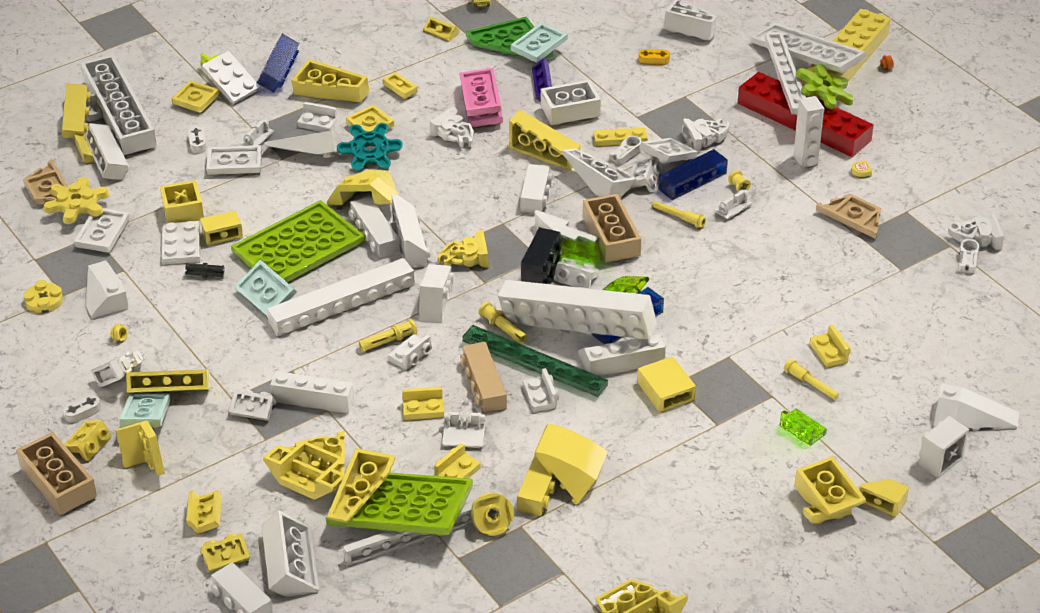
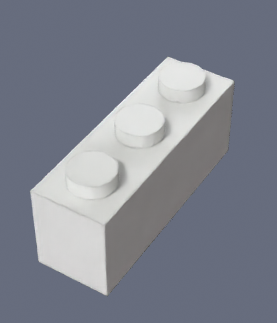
(535, 188)
(239, 591)

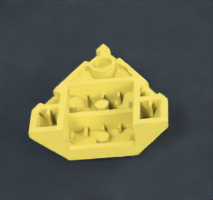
(376, 181)
(310, 466)

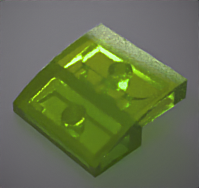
(627, 284)

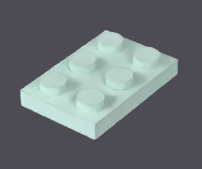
(538, 42)
(264, 287)
(145, 407)

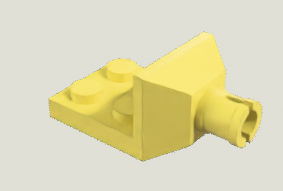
(140, 445)

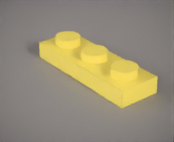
(616, 136)

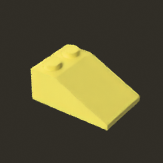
(827, 487)

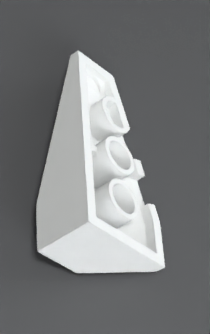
(318, 144)
(598, 175)
(104, 291)

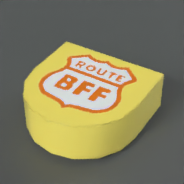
(861, 169)

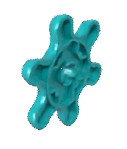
(374, 138)

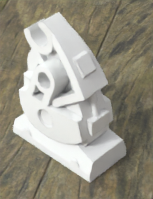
(452, 127)
(704, 132)
(981, 229)
(116, 368)

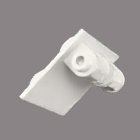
(464, 429)

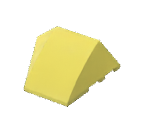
(570, 458)
(640, 598)

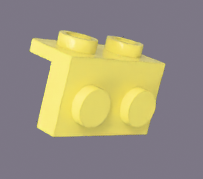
(203, 511)

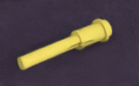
(695, 219)
(804, 375)

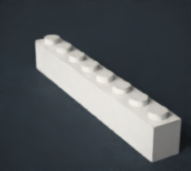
(340, 297)

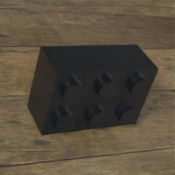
(542, 257)

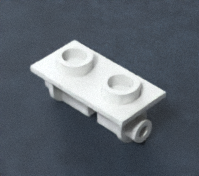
(257, 135)
(734, 205)

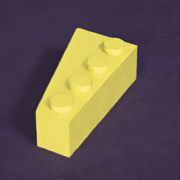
(539, 140)

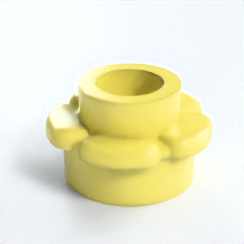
(118, 332)

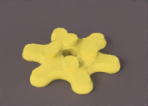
(83, 200)

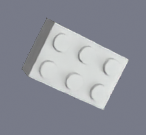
(570, 102)

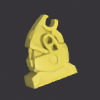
(466, 252)

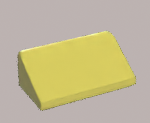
(441, 29)
(83, 149)

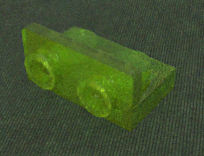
(581, 251)
(802, 426)

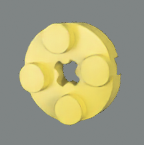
(43, 297)
(501, 520)

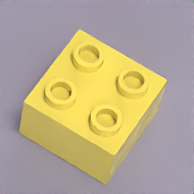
(182, 202)

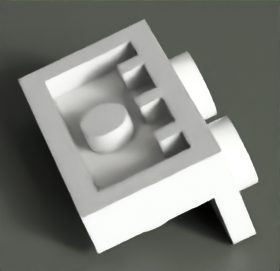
(318, 117)
(646, 173)
(410, 351)
(541, 392)
(251, 404)

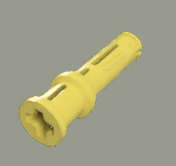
(497, 318)
(396, 333)

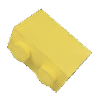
(221, 228)

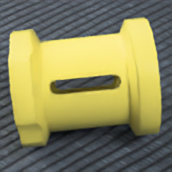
(736, 178)

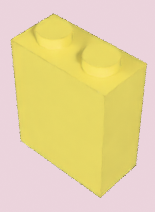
(666, 384)

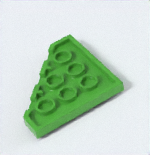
(501, 35)

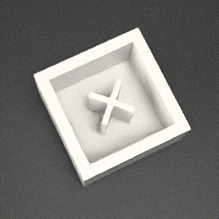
(943, 446)

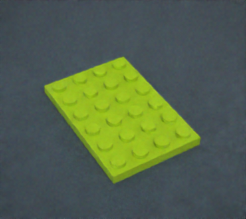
(299, 241)
(412, 504)

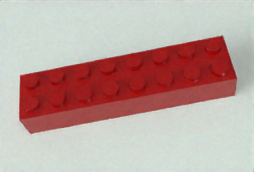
(839, 128)

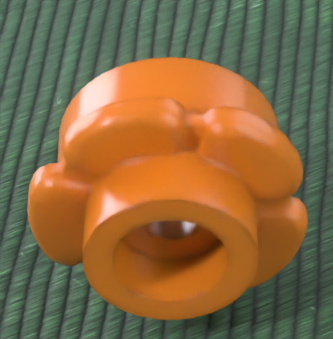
(887, 62)

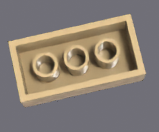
(613, 227)
(56, 473)

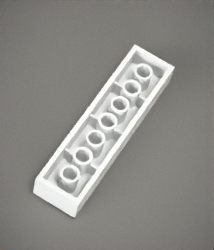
(118, 104)
(578, 309)

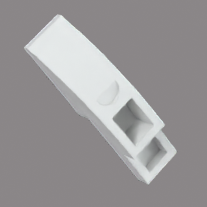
(557, 224)

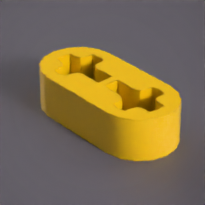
(654, 56)

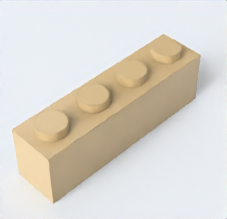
(483, 377)

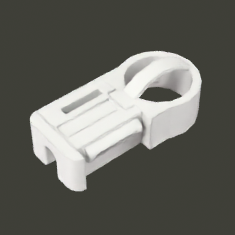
(625, 151)
(967, 257)

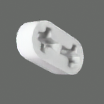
(200, 139)
(81, 408)

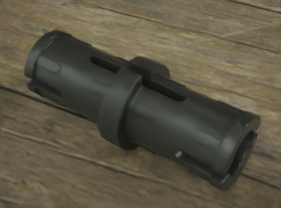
(204, 270)

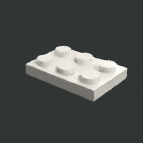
(230, 77)
(668, 150)
(234, 160)
(102, 231)
(180, 242)

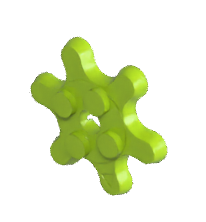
(816, 86)

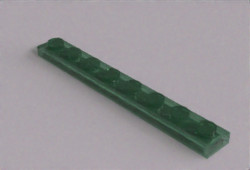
(537, 361)

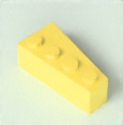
(329, 82)

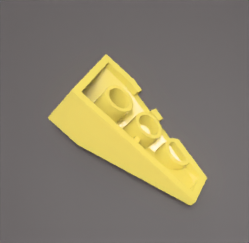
(361, 479)

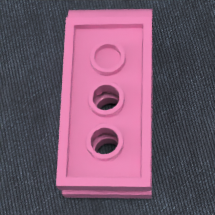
(481, 97)

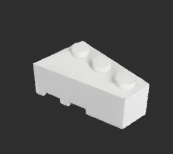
(690, 21)
(434, 293)

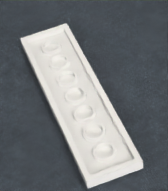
(814, 48)

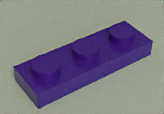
(541, 77)

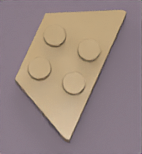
(40, 183)
(853, 213)

